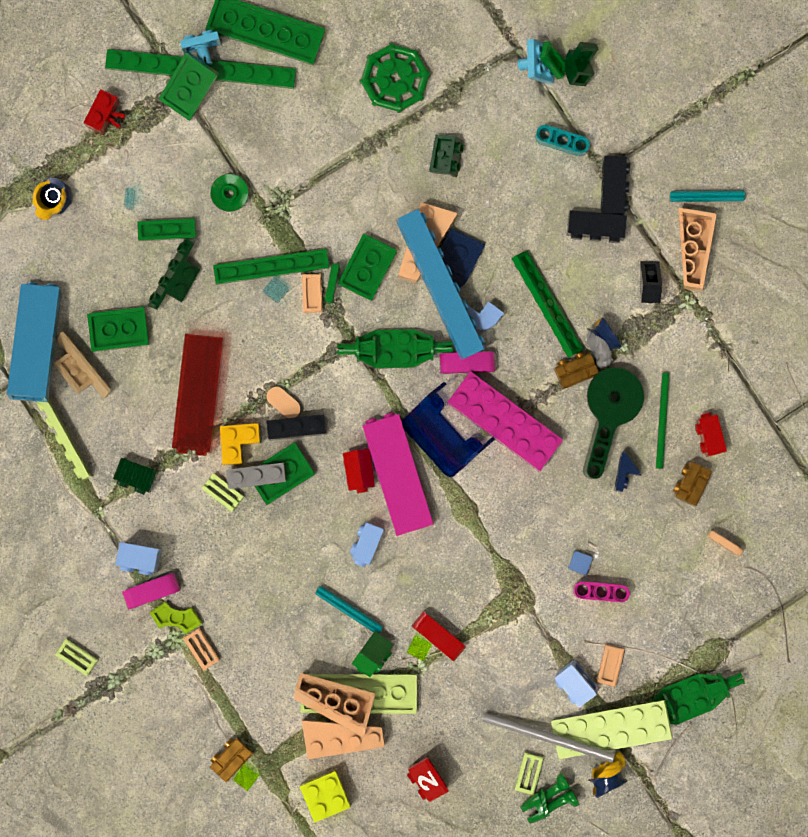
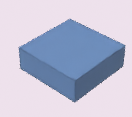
(580, 563)

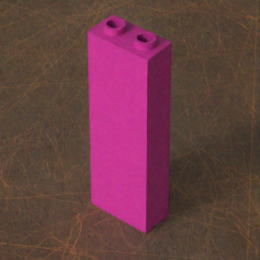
(397, 474)

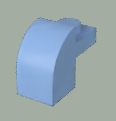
(486, 318)

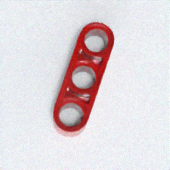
(438, 636)

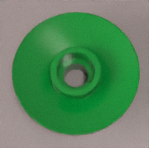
(227, 183)

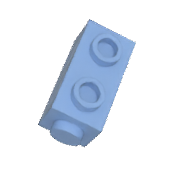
(367, 544)

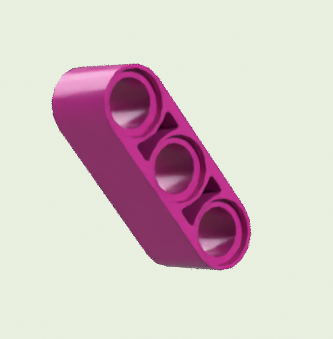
(476, 363)
(151, 591)
(610, 591)

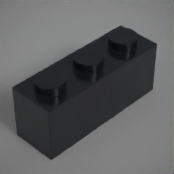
(614, 185)
(596, 226)
(296, 427)

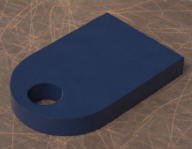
(461, 255)

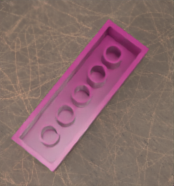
(504, 421)

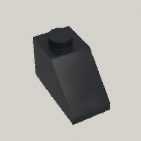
(650, 282)

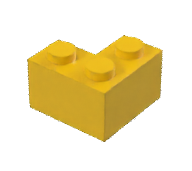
(233, 438)

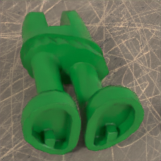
(540, 799)

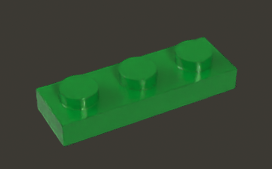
(166, 229)

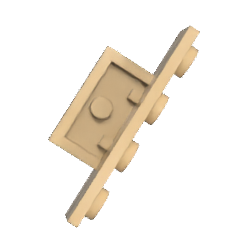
(77, 369)

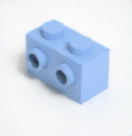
(576, 683)

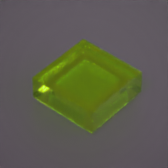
(419, 648)
(245, 777)

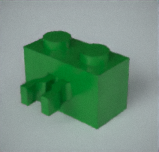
(372, 654)

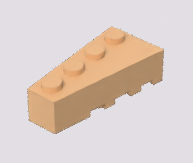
(439, 222)
(696, 243)
(331, 738)

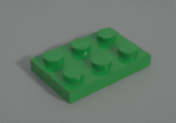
(188, 86)
(367, 267)
(118, 329)
(296, 472)

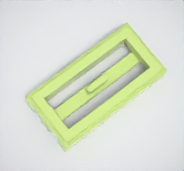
(209, 482)
(90, 666)
(523, 764)

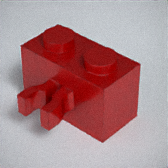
(102, 112)

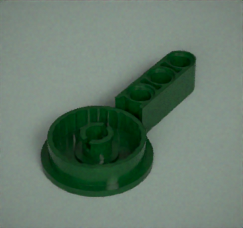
(610, 413)

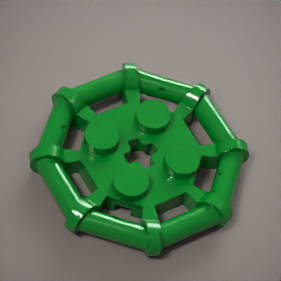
(404, 71)

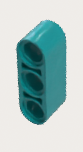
(555, 133)

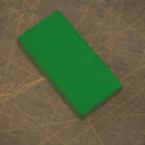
(553, 60)
(332, 283)

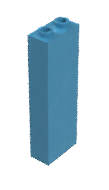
(34, 342)

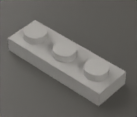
(255, 475)

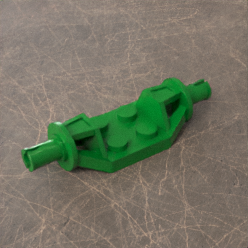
(395, 348)
(694, 696)

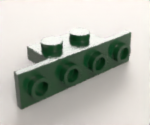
(177, 277)

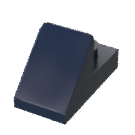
(624, 467)

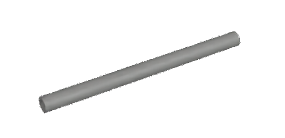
(549, 737)

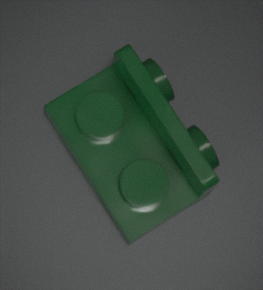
(446, 155)

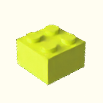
(325, 796)

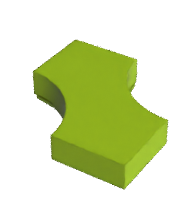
(167, 616)

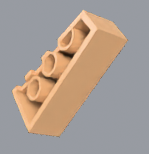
(336, 701)

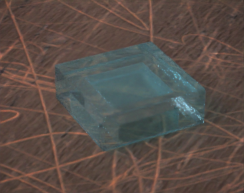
(129, 198)
(275, 290)

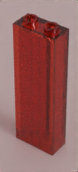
(198, 394)

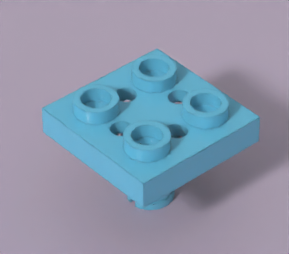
(201, 44)
(536, 68)

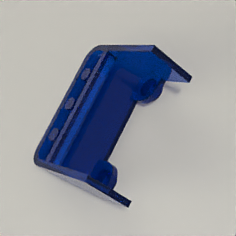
(438, 436)

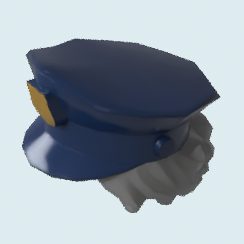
(601, 342)

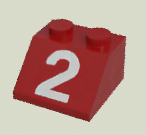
(427, 779)

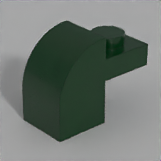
(577, 64)

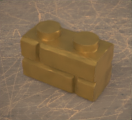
(575, 371)
(692, 483)
(231, 760)

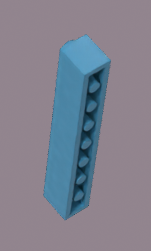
(439, 284)

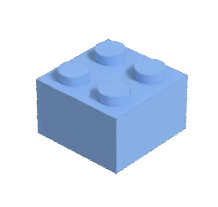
(138, 557)

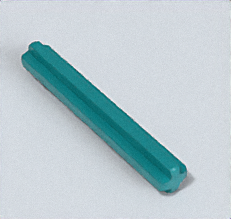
(707, 196)
(348, 609)

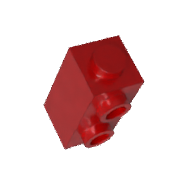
(711, 435)
(358, 470)

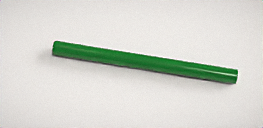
(662, 421)

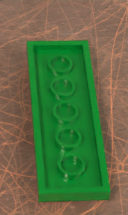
(266, 30)

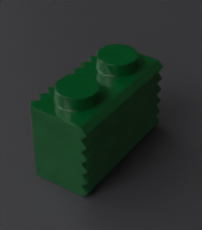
(135, 475)

